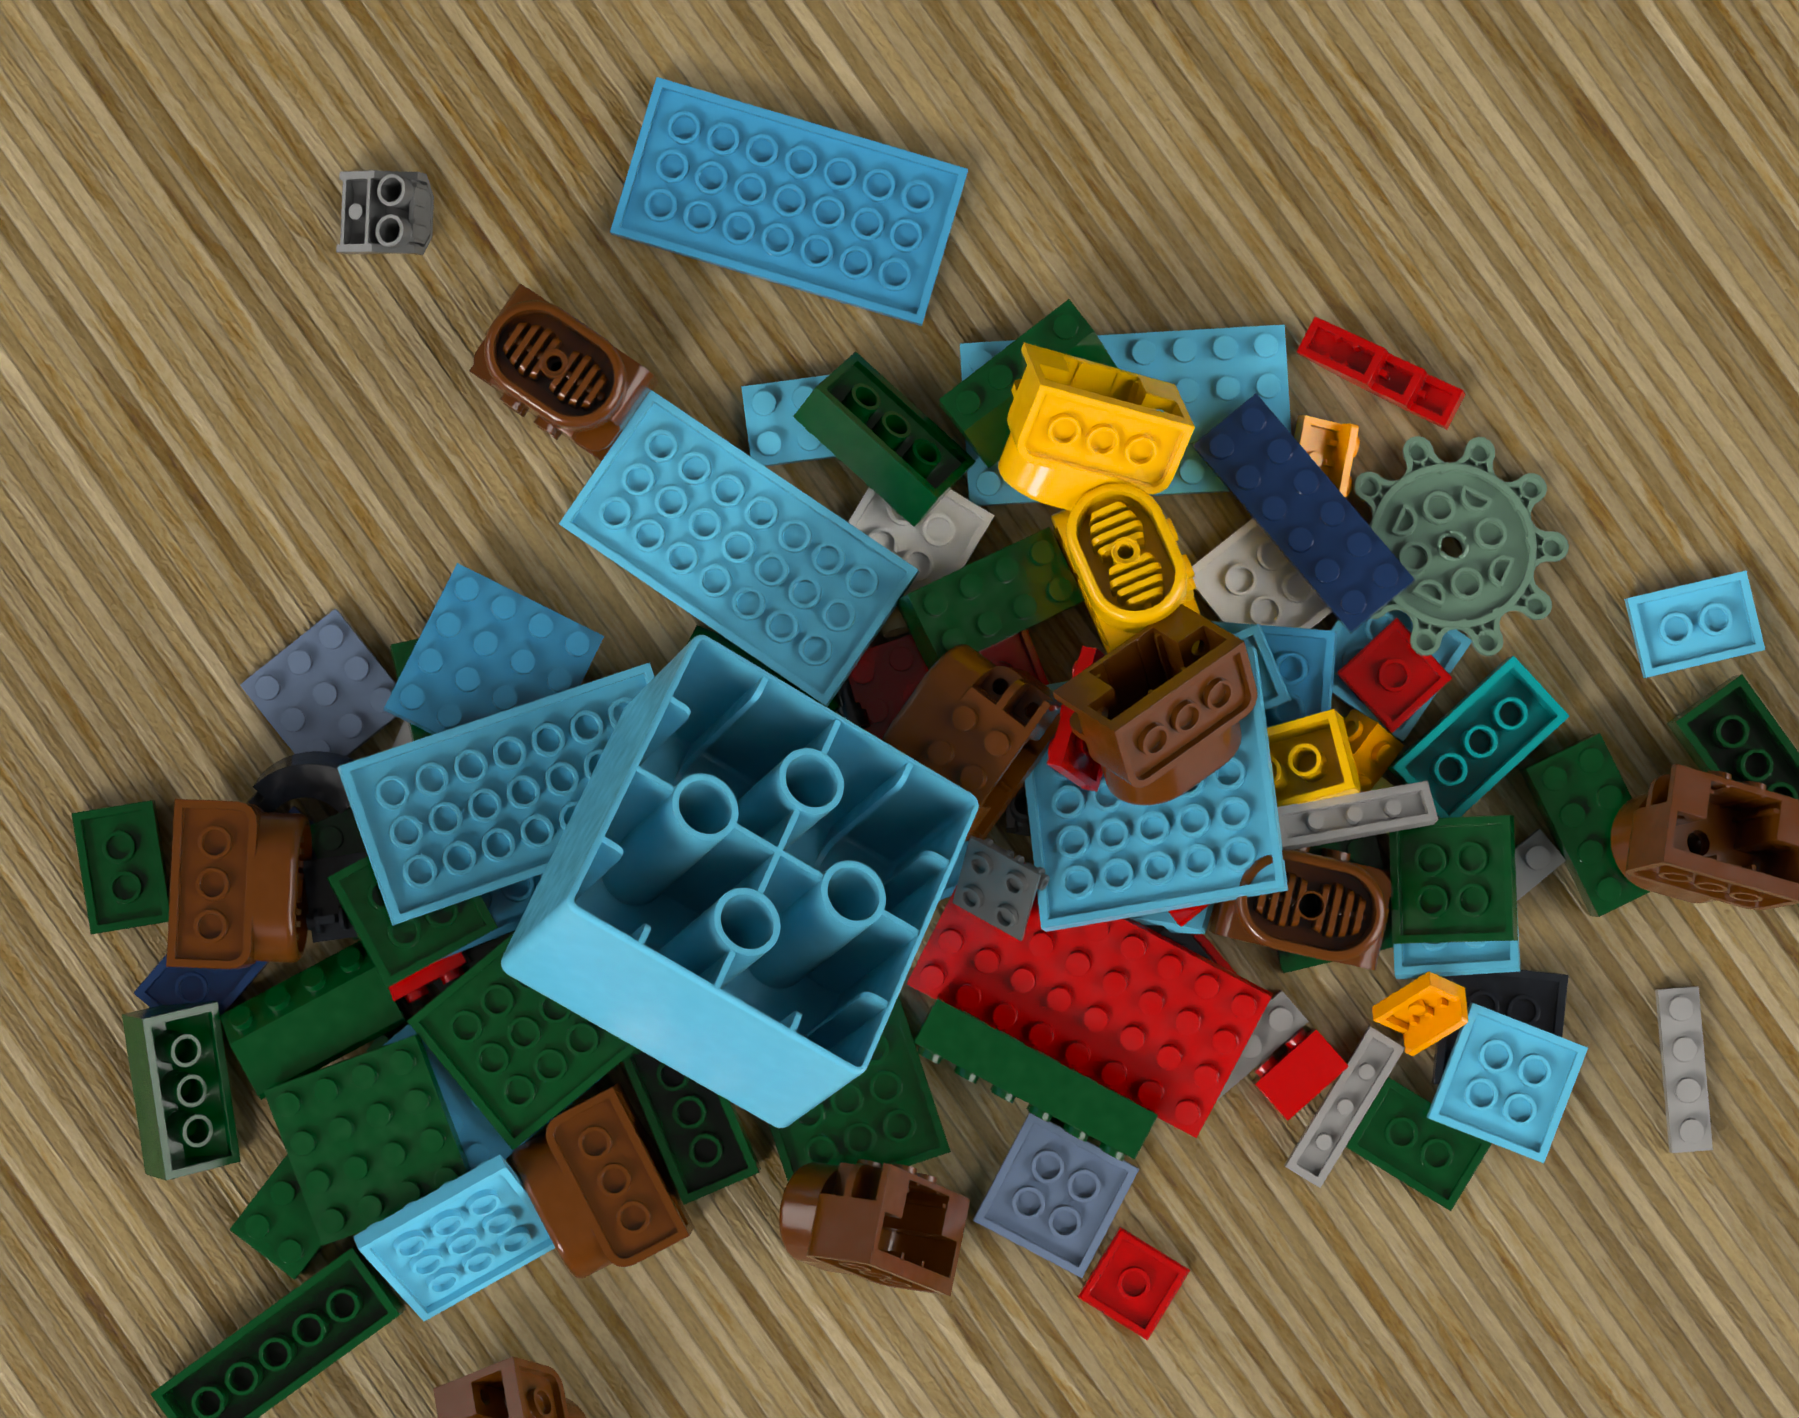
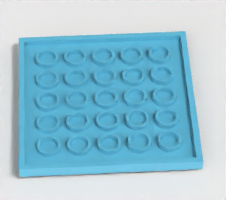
(1149, 859)

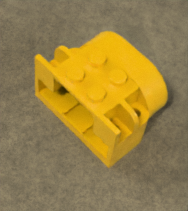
(1090, 428)
(1124, 561)

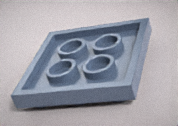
(324, 690)
(1055, 1195)

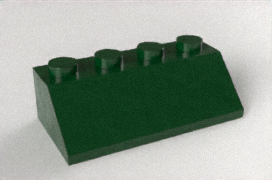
(984, 398)
(884, 438)
(311, 1019)
(181, 1089)

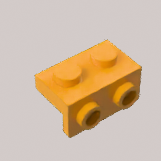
(1331, 447)
(1371, 748)
(1423, 1011)

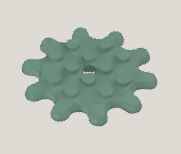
(1495, 537)

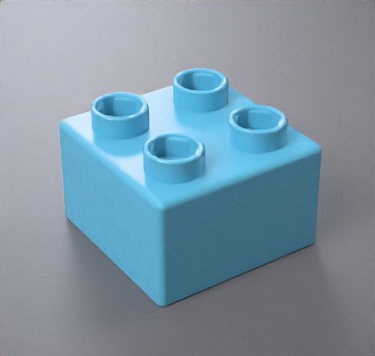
(742, 885)

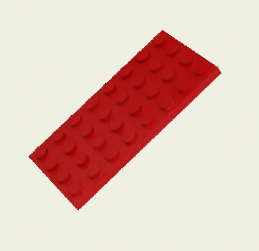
(1103, 1002)

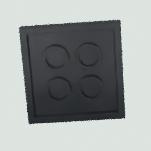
(1522, 995)

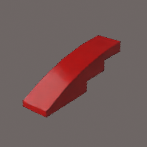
(1380, 372)

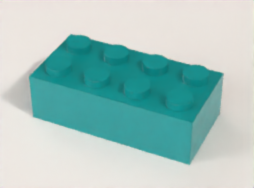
(1481, 738)

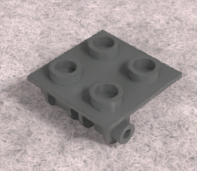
(998, 886)

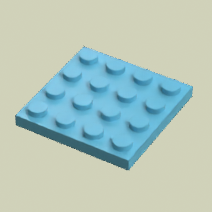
(457, 1238)

